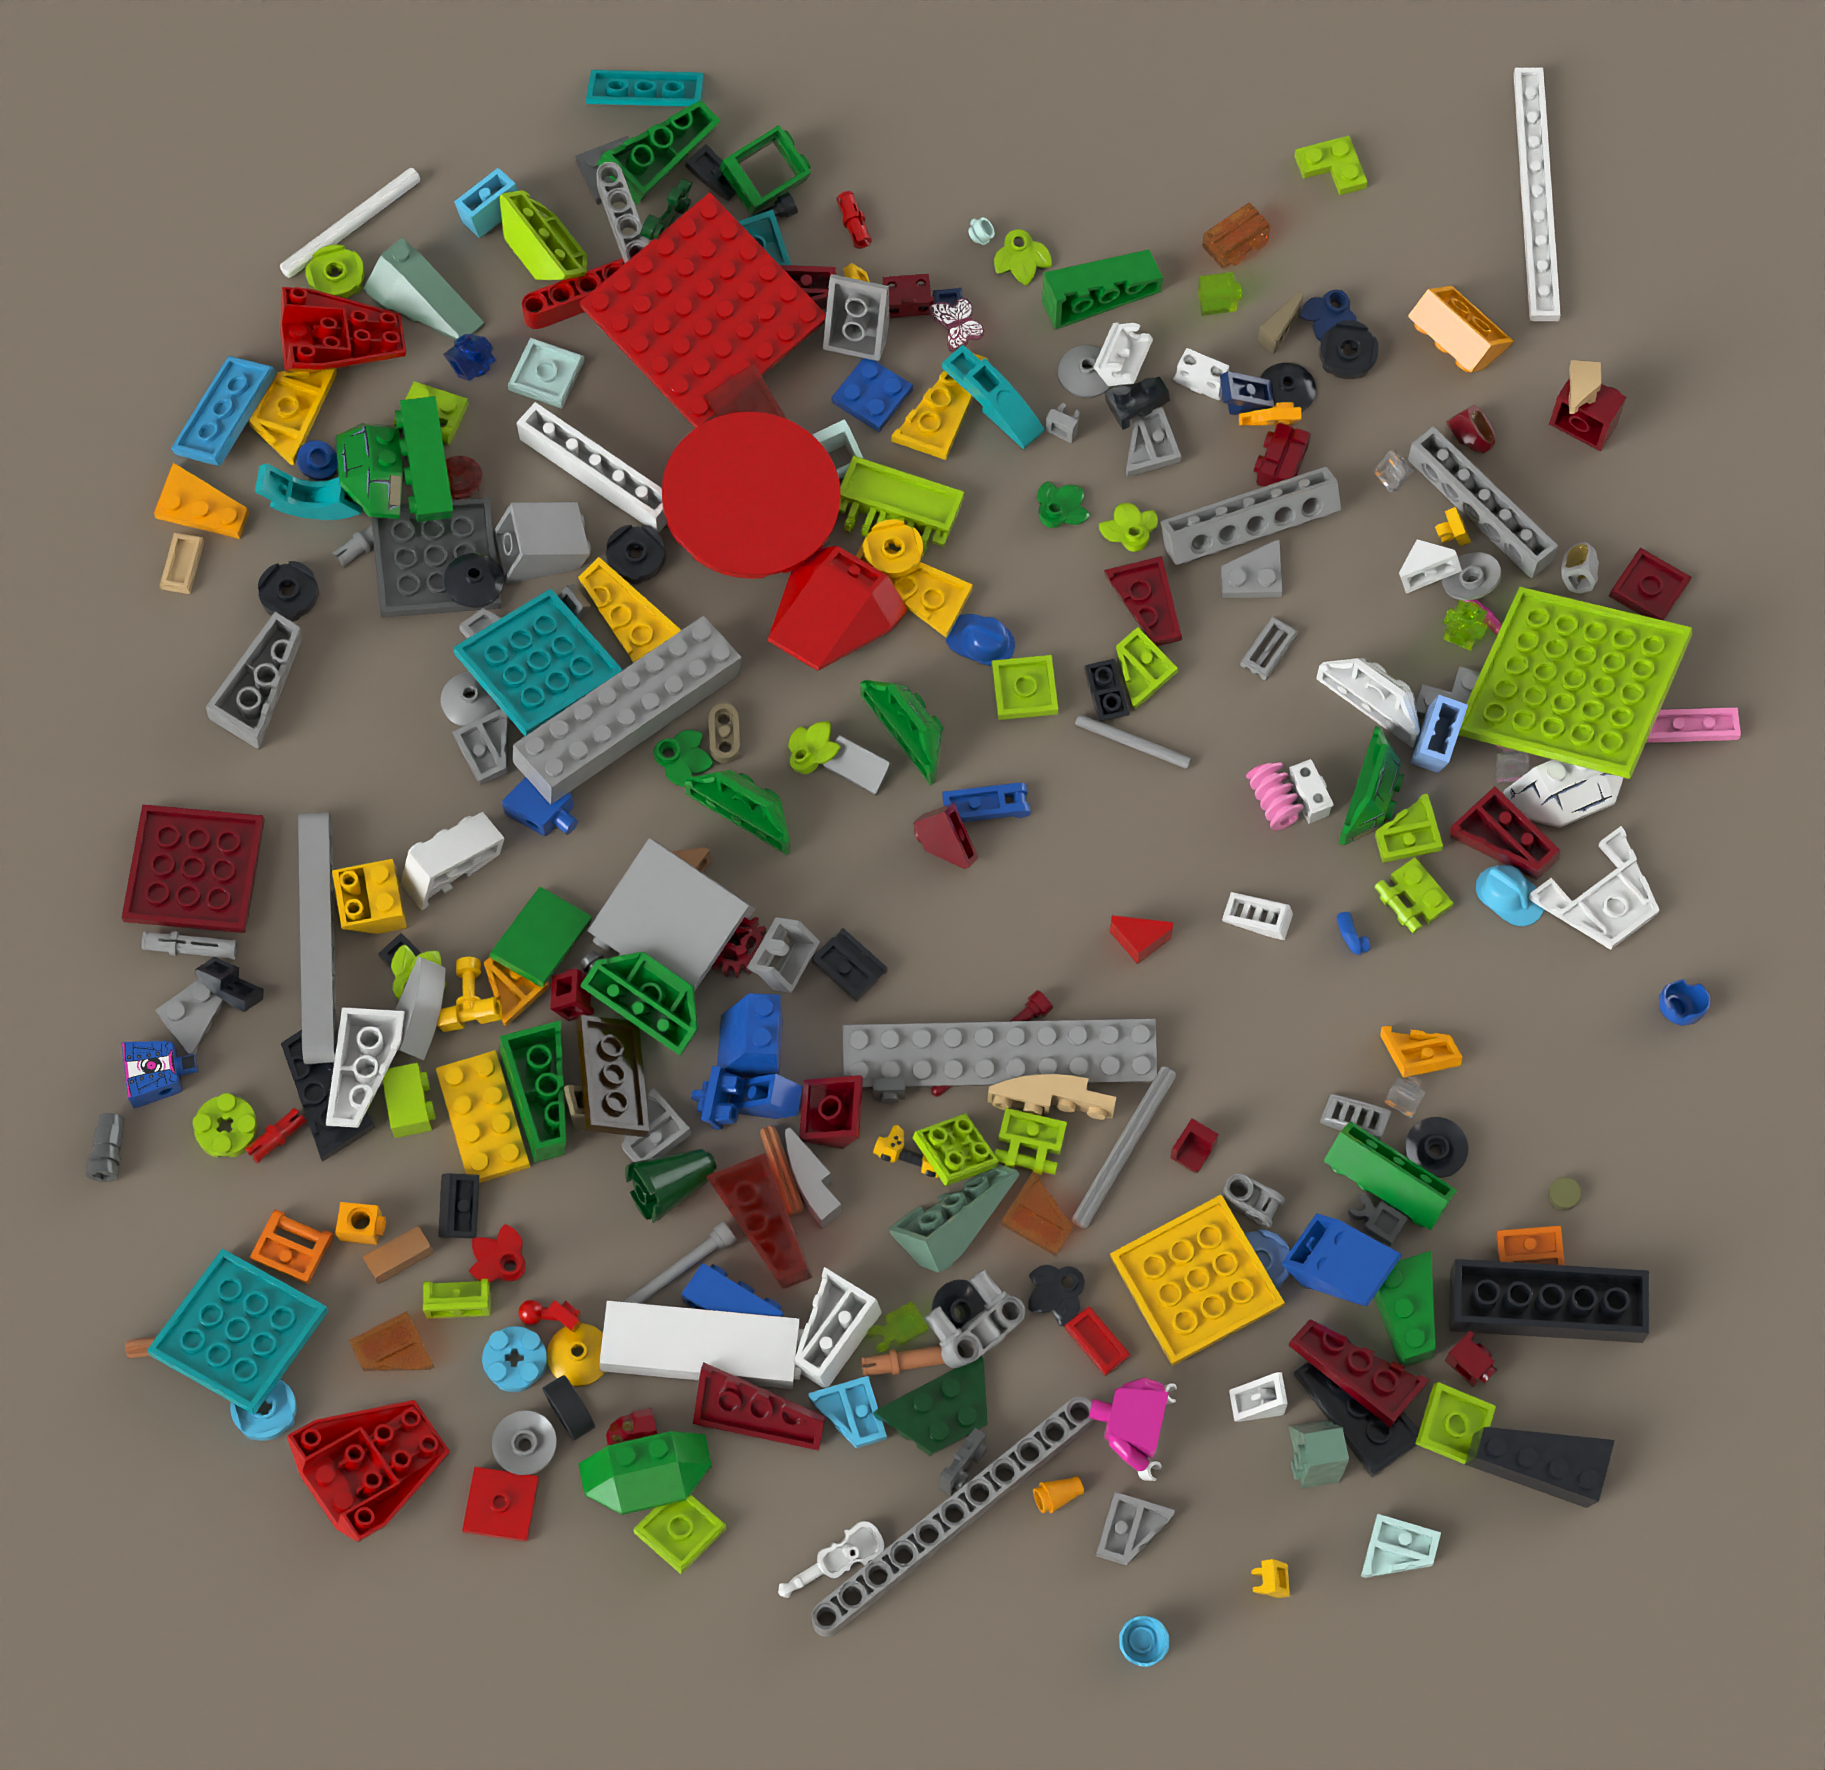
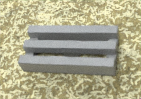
(1256, 666)

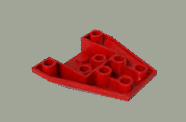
(335, 332)
(834, 608)
(367, 1463)

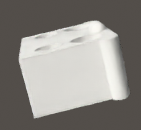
(1201, 374)
(1311, 791)

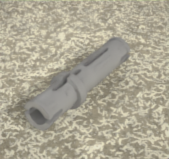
(176, 943)

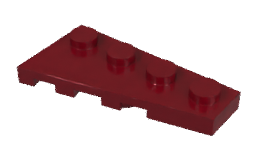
(749, 1410)

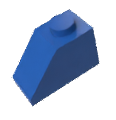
(769, 1097)

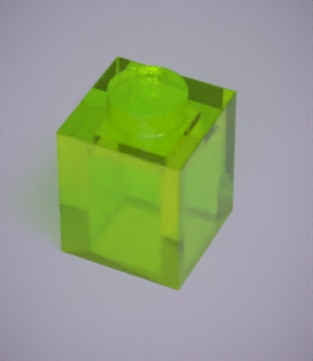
(1218, 293)

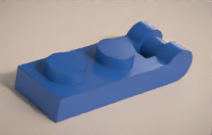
(989, 802)

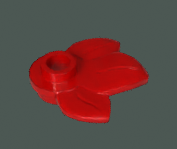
(495, 1254)

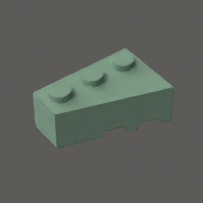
(1318, 1453)

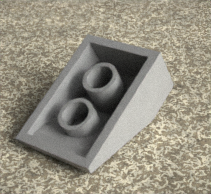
(856, 317)

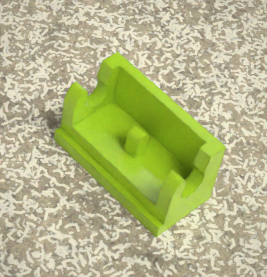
(457, 1299)

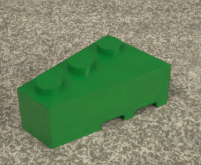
(1408, 1309)

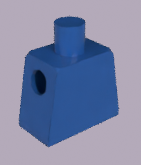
(531, 809)

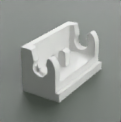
(1122, 354)

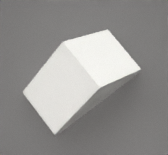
(1427, 565)
(1259, 1398)

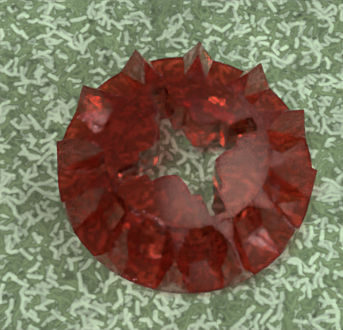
(472, 474)

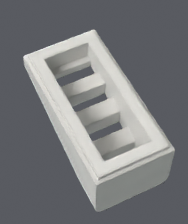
(1273, 908)

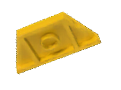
(291, 409)

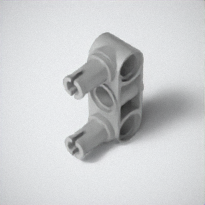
(981, 1331)

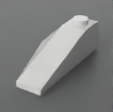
(362, 1057)

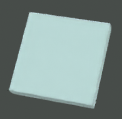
(546, 373)

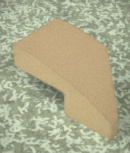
(1584, 383)

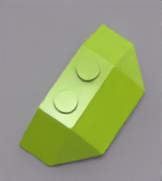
(540, 238)

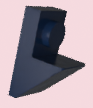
(1245, 393)

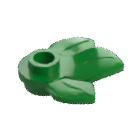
(1061, 505)
(687, 756)

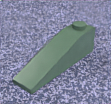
(411, 286)
(948, 1228)

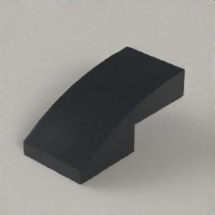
(705, 167)
(224, 981)

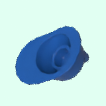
(981, 639)

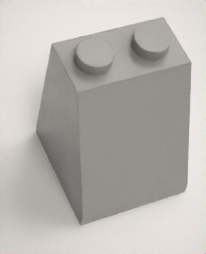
(540, 540)

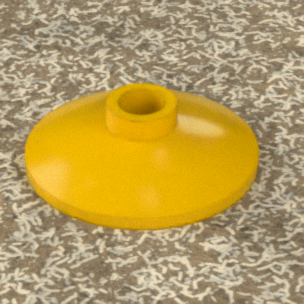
(581, 1369)

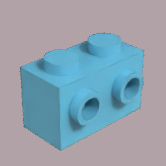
(480, 205)

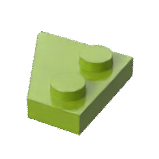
(1143, 666)

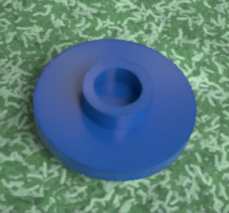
(317, 460)

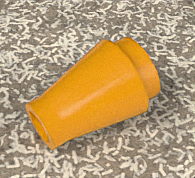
(1057, 1493)

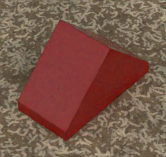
(1139, 935)

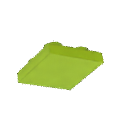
(955, 1149)

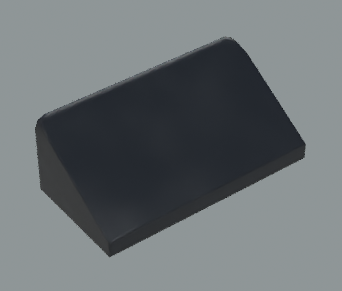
(458, 1206)

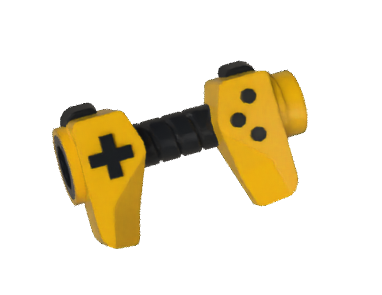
(892, 1149)

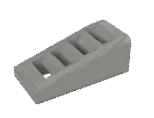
(1358, 1107)

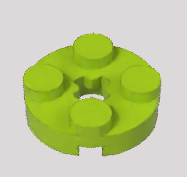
(336, 256)
(222, 1143)

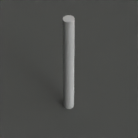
(1133, 741)

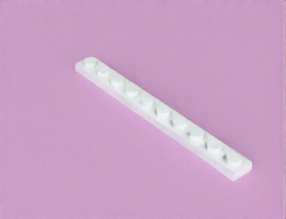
(1536, 195)

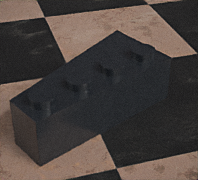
(1547, 1462)

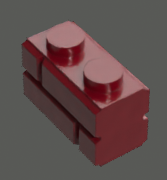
(1283, 455)

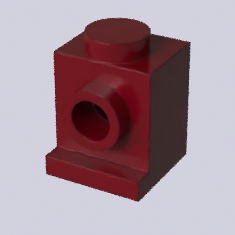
(568, 997)
(1471, 1360)

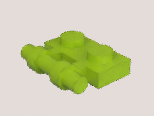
(1420, 890)
(1034, 1133)

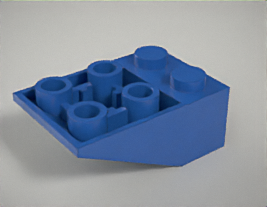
(1340, 1260)

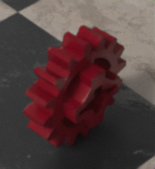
(746, 937)

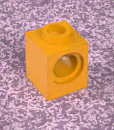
(350, 1213)

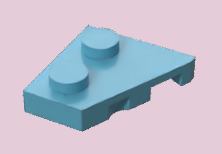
(851, 1411)

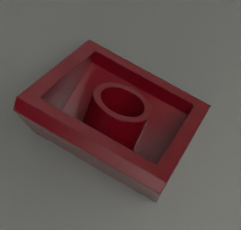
(831, 1111)

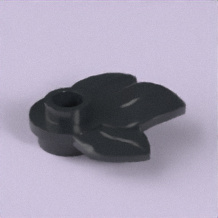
(1052, 1295)

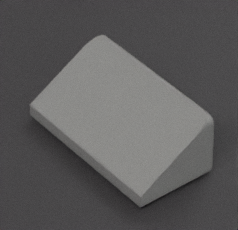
(859, 766)

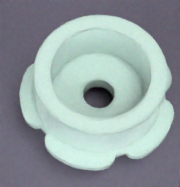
(981, 231)

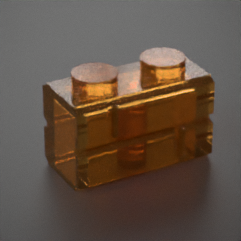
(1236, 236)

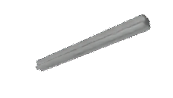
(1123, 1147)

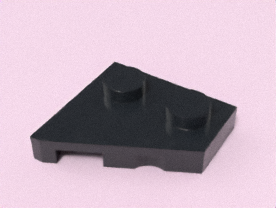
(1136, 399)

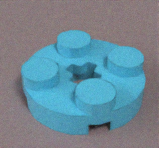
(511, 1340)
(274, 1423)

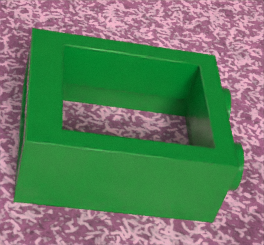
(741, 183)

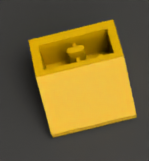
(370, 897)

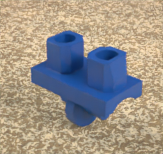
(715, 1095)

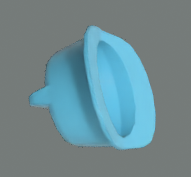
(1507, 894)

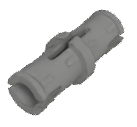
(355, 547)

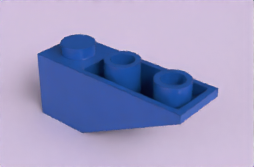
(714, 1291)

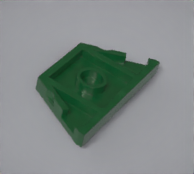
(941, 1409)

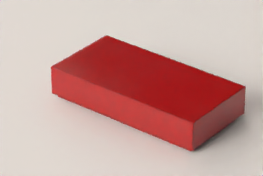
(1097, 1341)

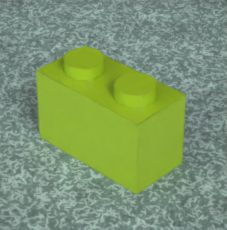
(407, 1100)

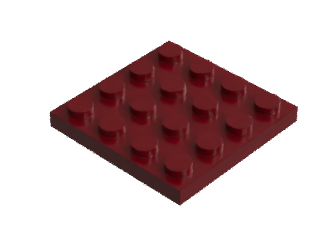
(193, 868)

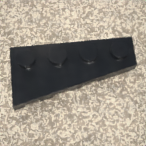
(313, 1088)

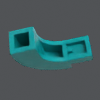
(305, 498)

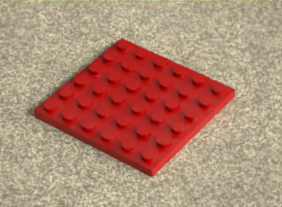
(702, 308)

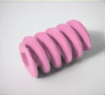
(1275, 795)

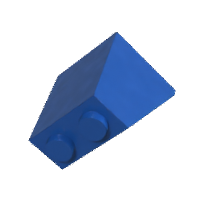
(752, 1036)

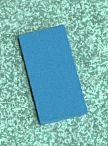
(224, 410)

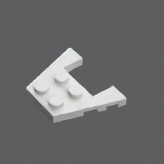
(1613, 905)

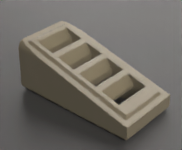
(1277, 325)

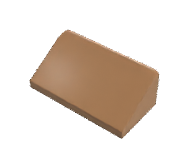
(398, 1254)

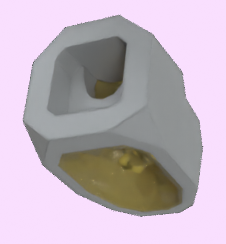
(1580, 568)

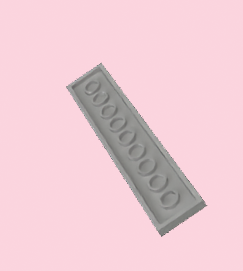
(1001, 1051)

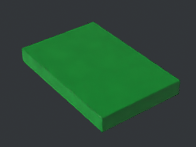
(540, 937)

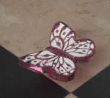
(957, 322)

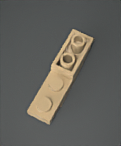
(1038, 1092)

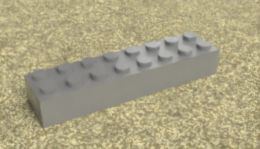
(626, 710)

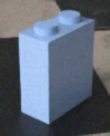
(1438, 734)

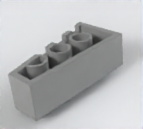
(255, 684)

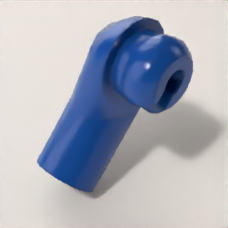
(1349, 934)

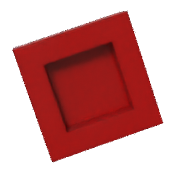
(565, 1314)

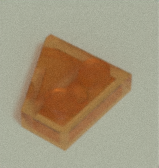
(1037, 1217)
(392, 1347)

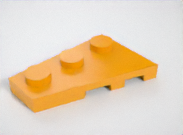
(199, 505)

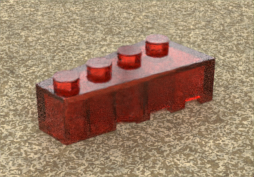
(761, 1212)

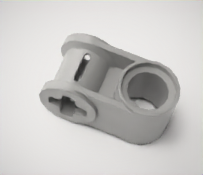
(1254, 1200)

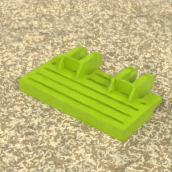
(898, 496)

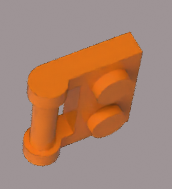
(287, 1256)

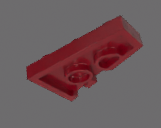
(1148, 597)

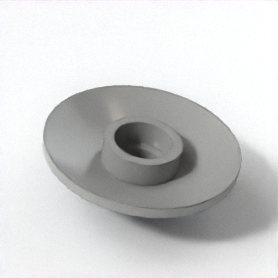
(1078, 380)
(1478, 577)
(462, 709)
(524, 1427)

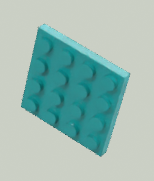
(536, 661)
(237, 1331)

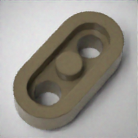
(724, 735)

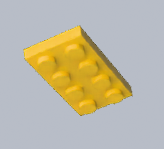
(483, 1117)

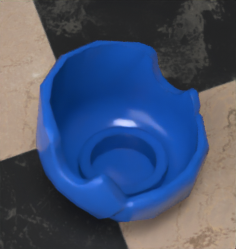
(1683, 1002)

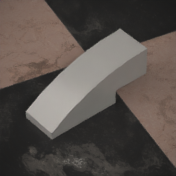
(422, 1006)
(811, 1180)

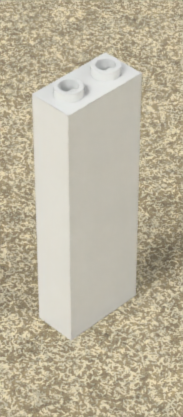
(678, 1341)

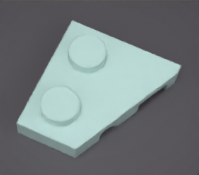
(1399, 1547)

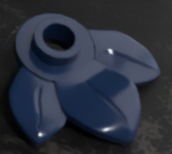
(1324, 314)

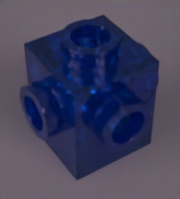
(470, 356)

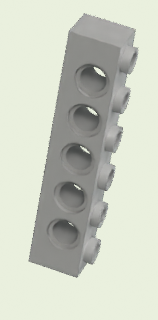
(1482, 502)
(1251, 515)

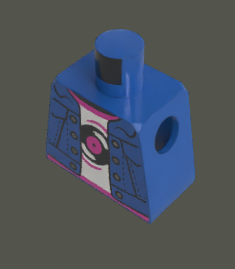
(154, 1070)

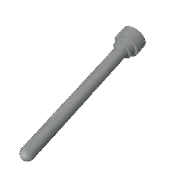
(719, 1238)

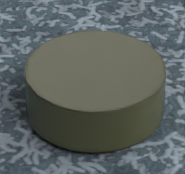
(1564, 1193)

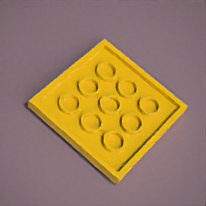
(1197, 1280)

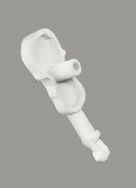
(860, 1544)

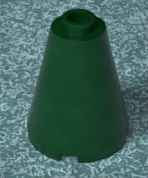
(668, 1180)

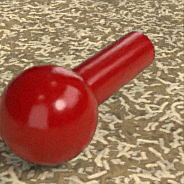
(533, 1312)

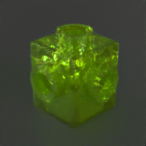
(1465, 624)

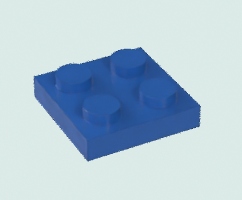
(872, 393)

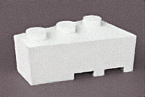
(449, 855)
(835, 1328)

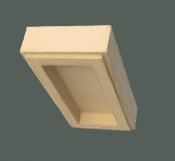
(182, 563)

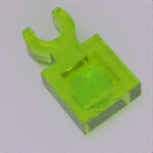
(902, 1324)

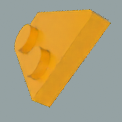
(1281, 413)
(511, 990)
(1421, 1051)

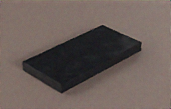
(1365, 1434)

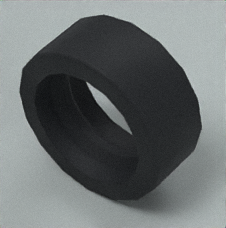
(568, 1407)

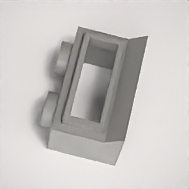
(794, 955)

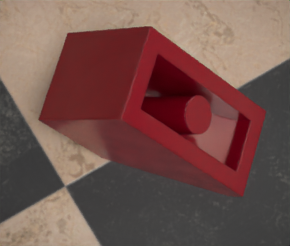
(945, 836)

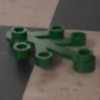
(677, 204)

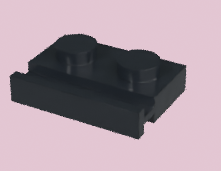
(849, 964)

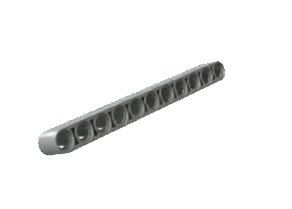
(948, 1530)

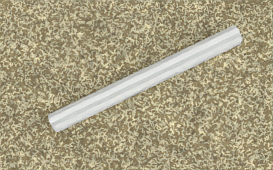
(351, 221)

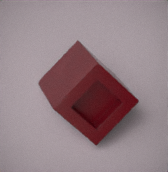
(1194, 1145)

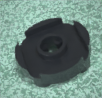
(1344, 366)
(635, 569)
(285, 575)

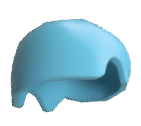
(1144, 1641)

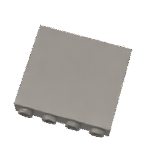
(669, 914)

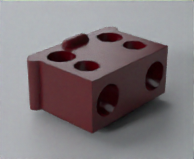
(908, 295)

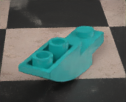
(995, 394)

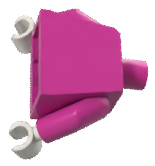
(1135, 1422)

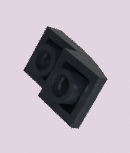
(1106, 690)

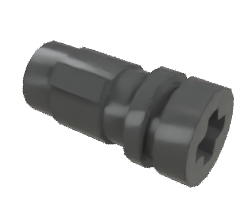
(106, 1146)

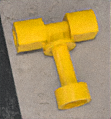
(469, 1006)

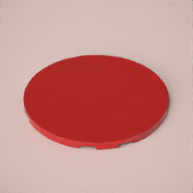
(750, 494)

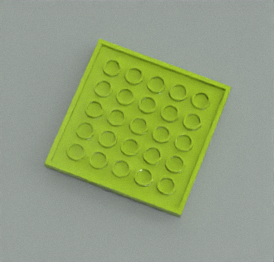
(1575, 682)

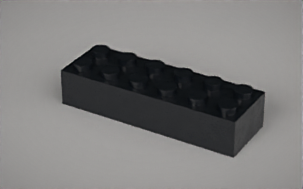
(1549, 1300)

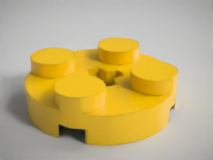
(903, 536)

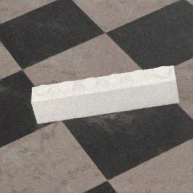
(593, 465)

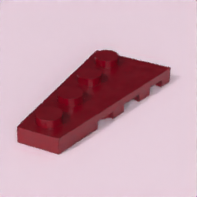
(1370, 1380)

